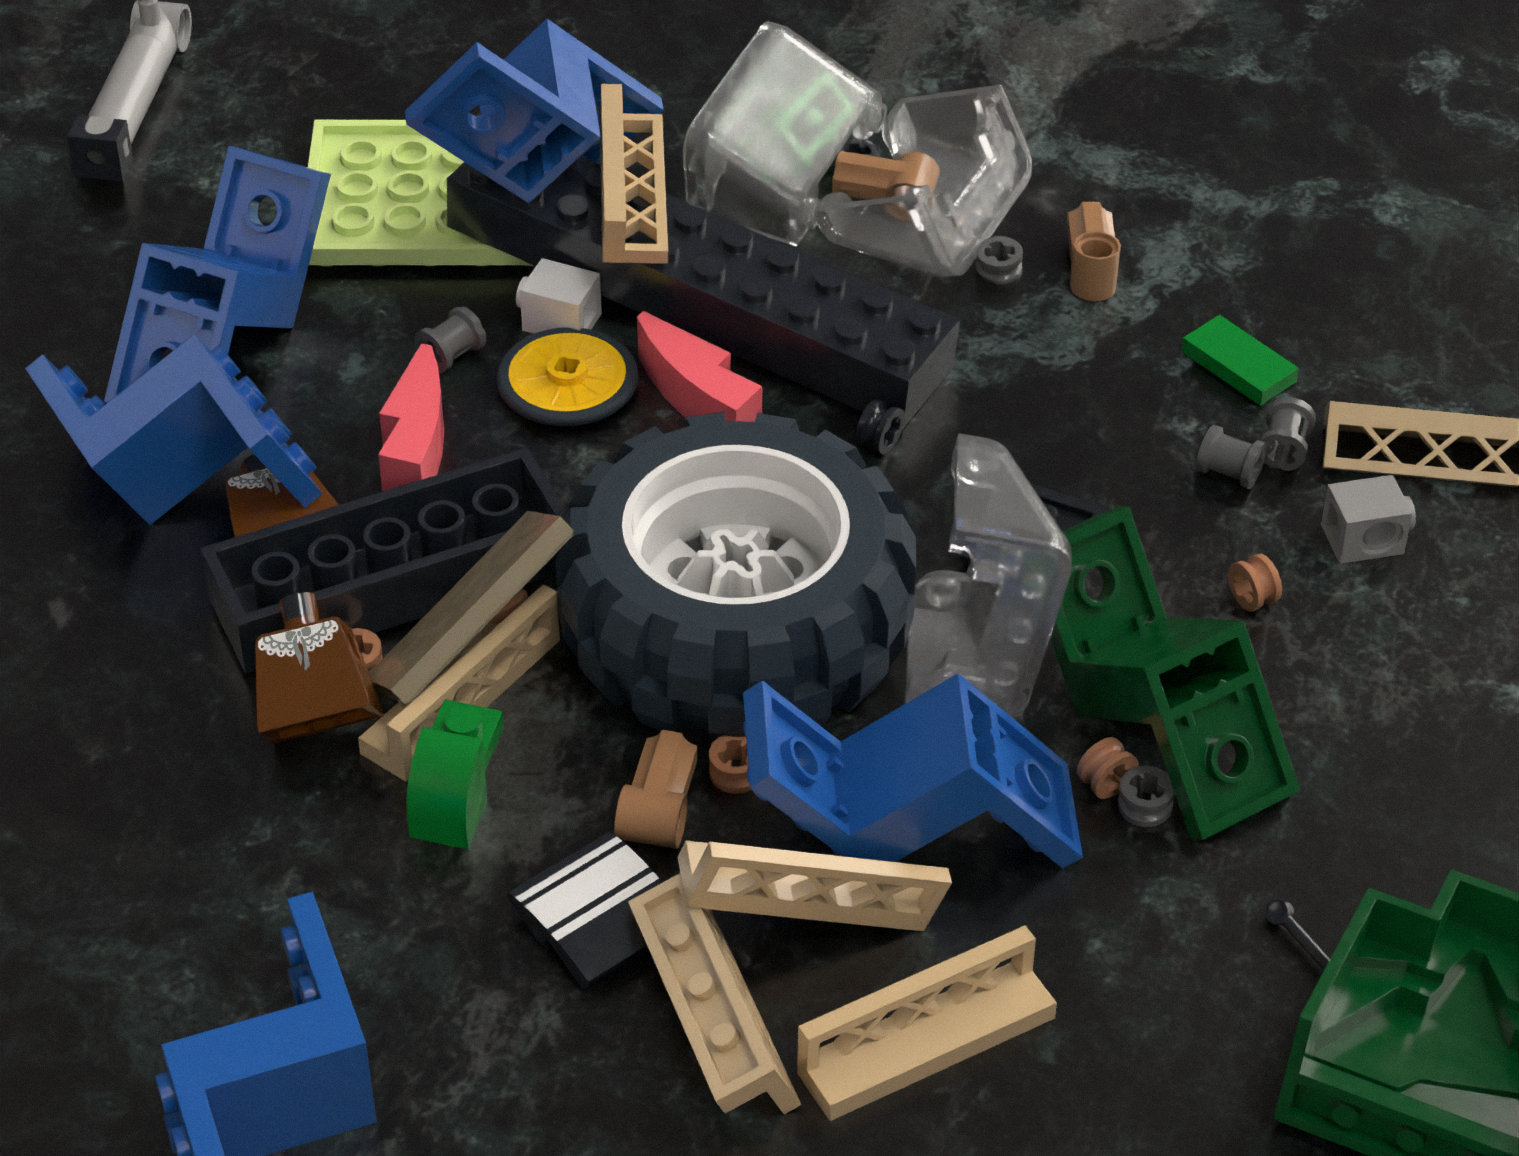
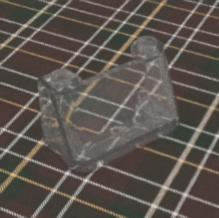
(775, 133)
(981, 176)
(1003, 611)

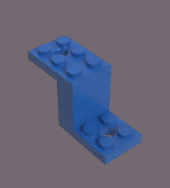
(532, 108)
(239, 278)
(174, 428)
(910, 774)
(276, 1074)

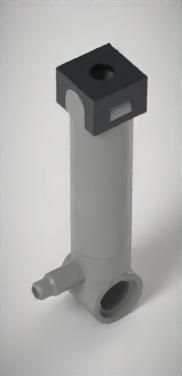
(104, 138)

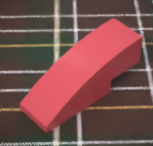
(694, 372)
(412, 424)

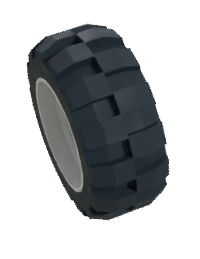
(733, 566)

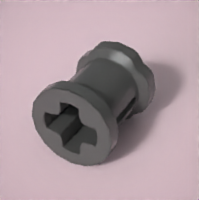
(453, 337)
(1288, 425)
(1231, 456)

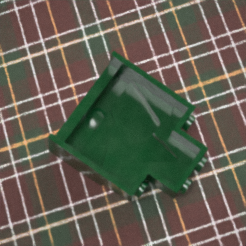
(1415, 1029)

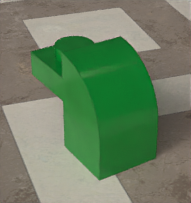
(449, 774)

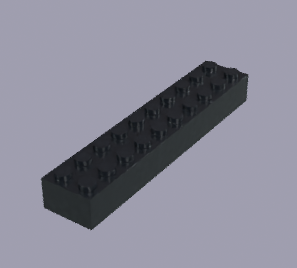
(727, 289)

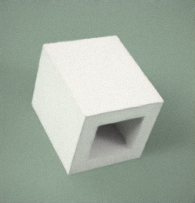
(559, 297)

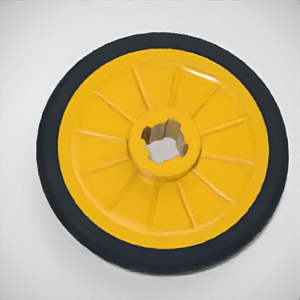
(567, 376)

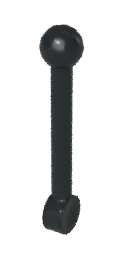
(1282, 913)

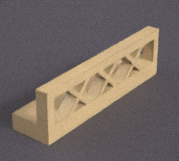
(621, 186)
(1429, 427)
(473, 677)
(811, 885)
(711, 999)
(927, 1028)

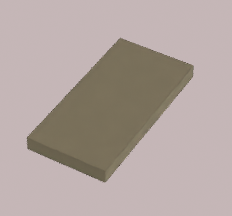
(469, 605)

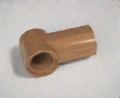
(877, 177)
(1093, 252)
(656, 802)

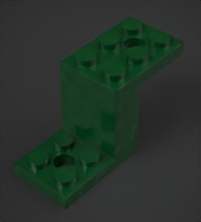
(1179, 674)

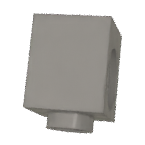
(1367, 519)

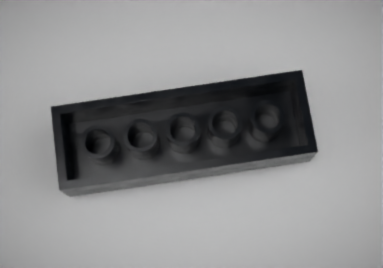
(377, 555)

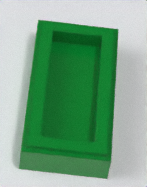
(1239, 360)

